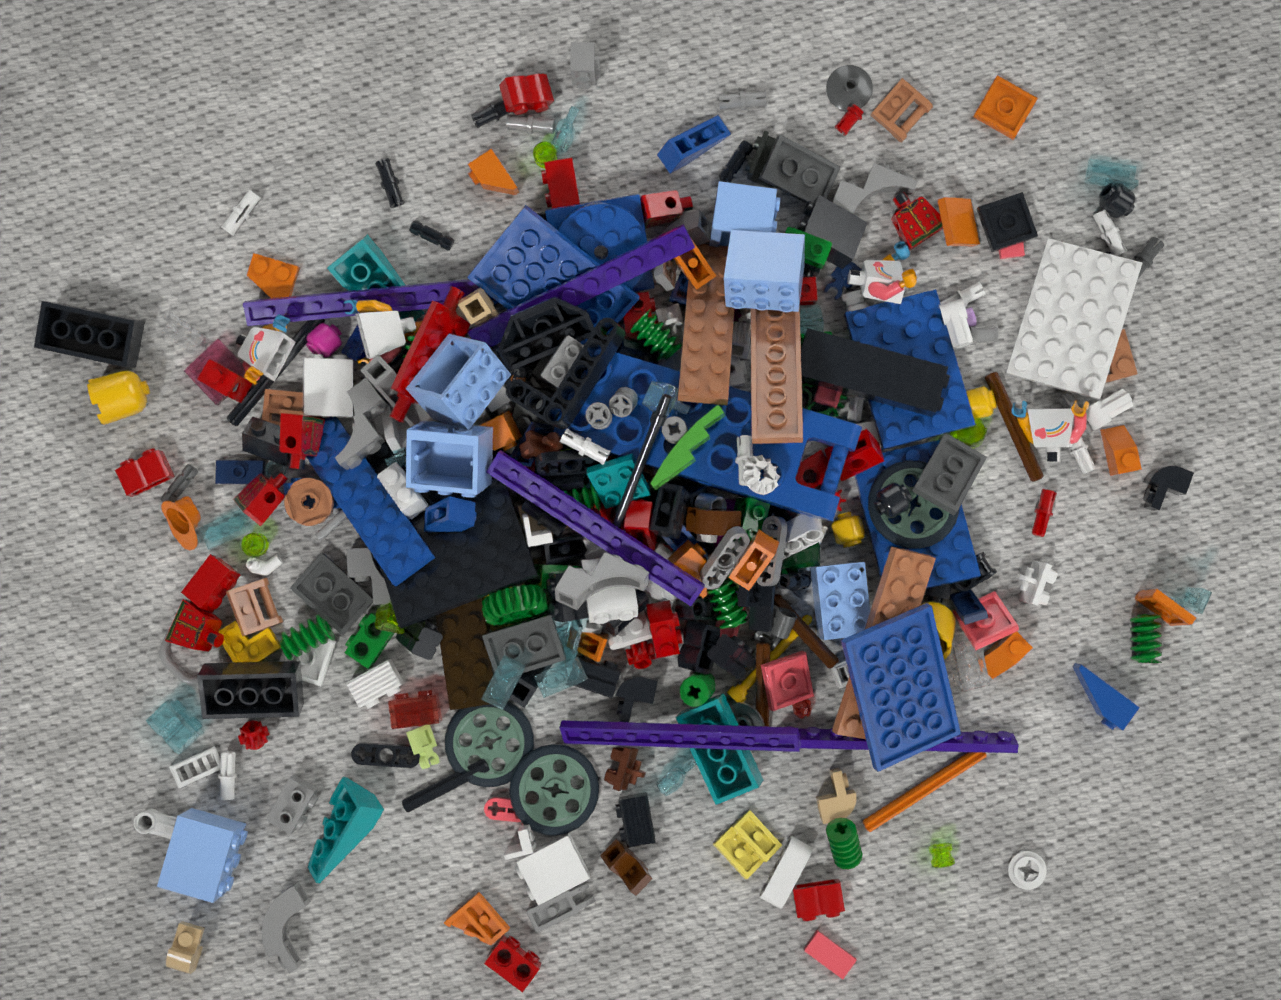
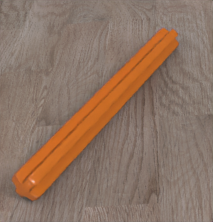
(922, 790)

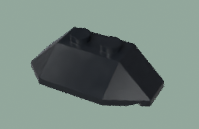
(541, 330)

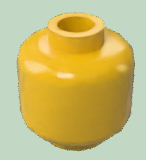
(981, 402)
(848, 530)

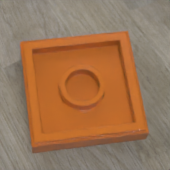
(1005, 107)
(958, 222)
(1168, 609)

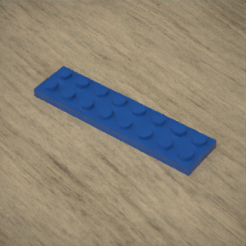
(370, 507)

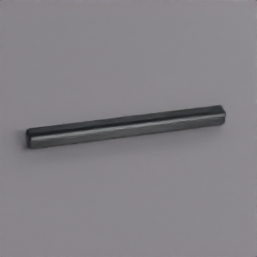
(258, 390)

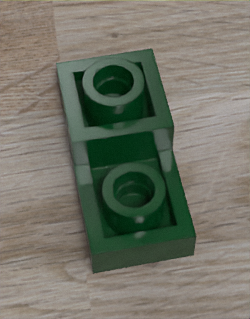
(806, 558)

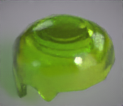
(973, 435)

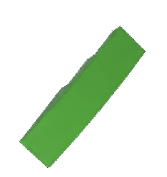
(680, 455)

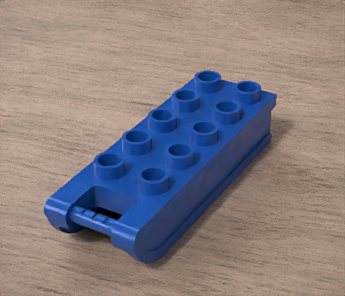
(716, 458)

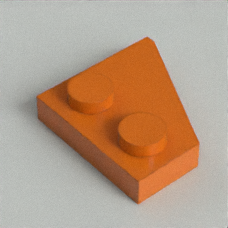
(273, 276)
(479, 920)

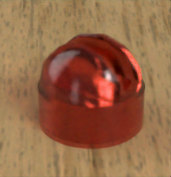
(805, 711)

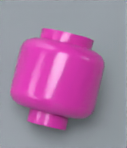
(324, 340)

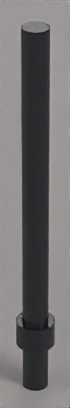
(657, 420)

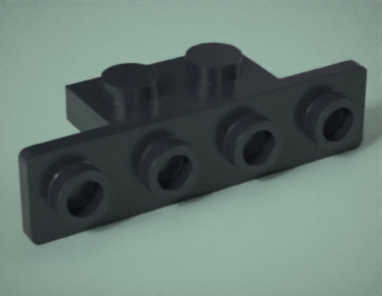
(761, 604)

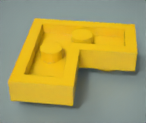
(248, 650)

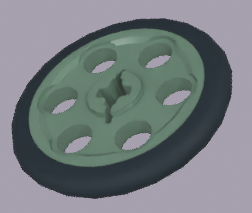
(900, 533)
(463, 723)
(532, 814)

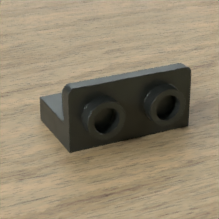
(755, 166)

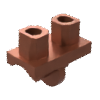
(538, 443)
(628, 768)

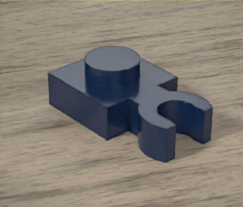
(841, 279)

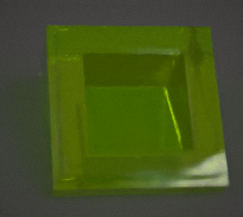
(387, 620)

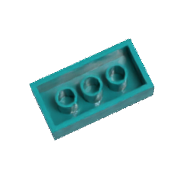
(725, 771)

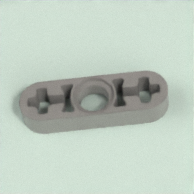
(780, 534)
(724, 547)

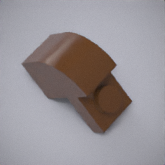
(712, 521)
(626, 866)

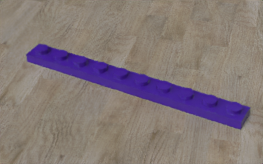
(596, 280)
(333, 306)
(594, 527)
(681, 735)
(965, 742)

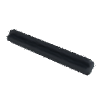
(443, 786)

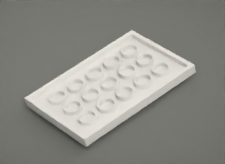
(1074, 318)

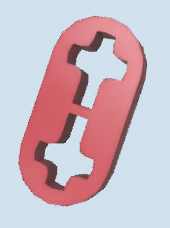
(501, 815)

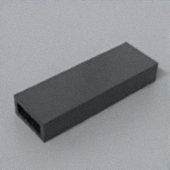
(872, 373)

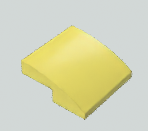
(747, 844)

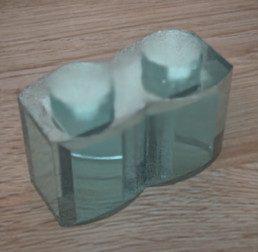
(175, 725)

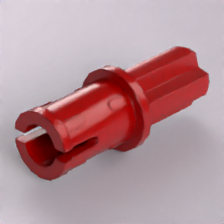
(1044, 512)

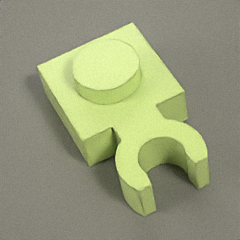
(422, 742)

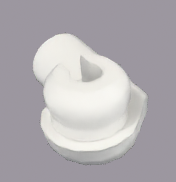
(263, 567)

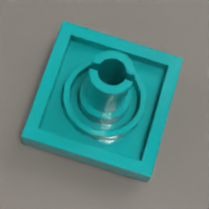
(612, 480)

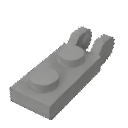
(558, 908)

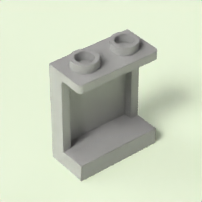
(555, 366)

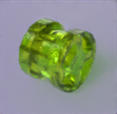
(545, 147)
(259, 542)
(941, 855)

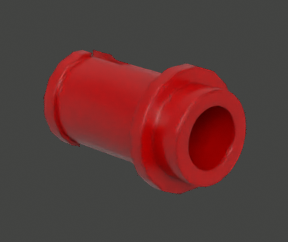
(852, 115)

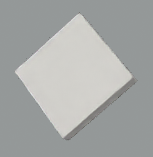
(314, 663)

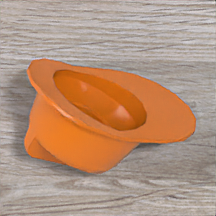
(183, 520)

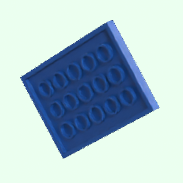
(536, 258)
(919, 332)
(953, 555)
(901, 686)

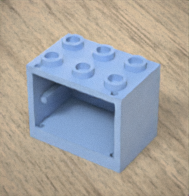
(743, 209)
(764, 270)
(458, 381)
(448, 458)
(840, 599)
(202, 855)

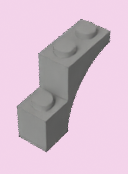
(879, 180)
(382, 378)
(365, 437)
(362, 565)
(610, 572)

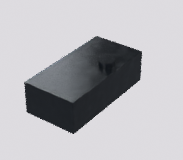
(89, 334)
(250, 690)

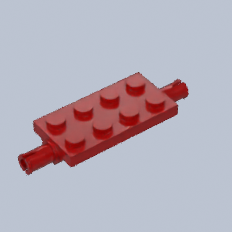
(435, 327)

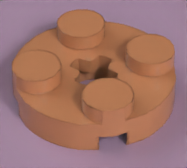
(297, 495)

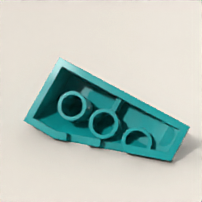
(368, 268)
(350, 822)

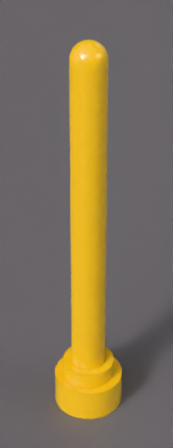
(740, 691)

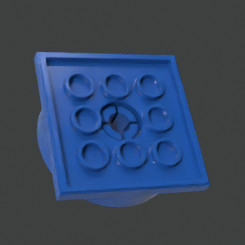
(607, 223)

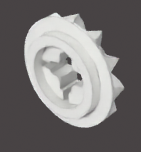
(751, 475)
(1032, 879)

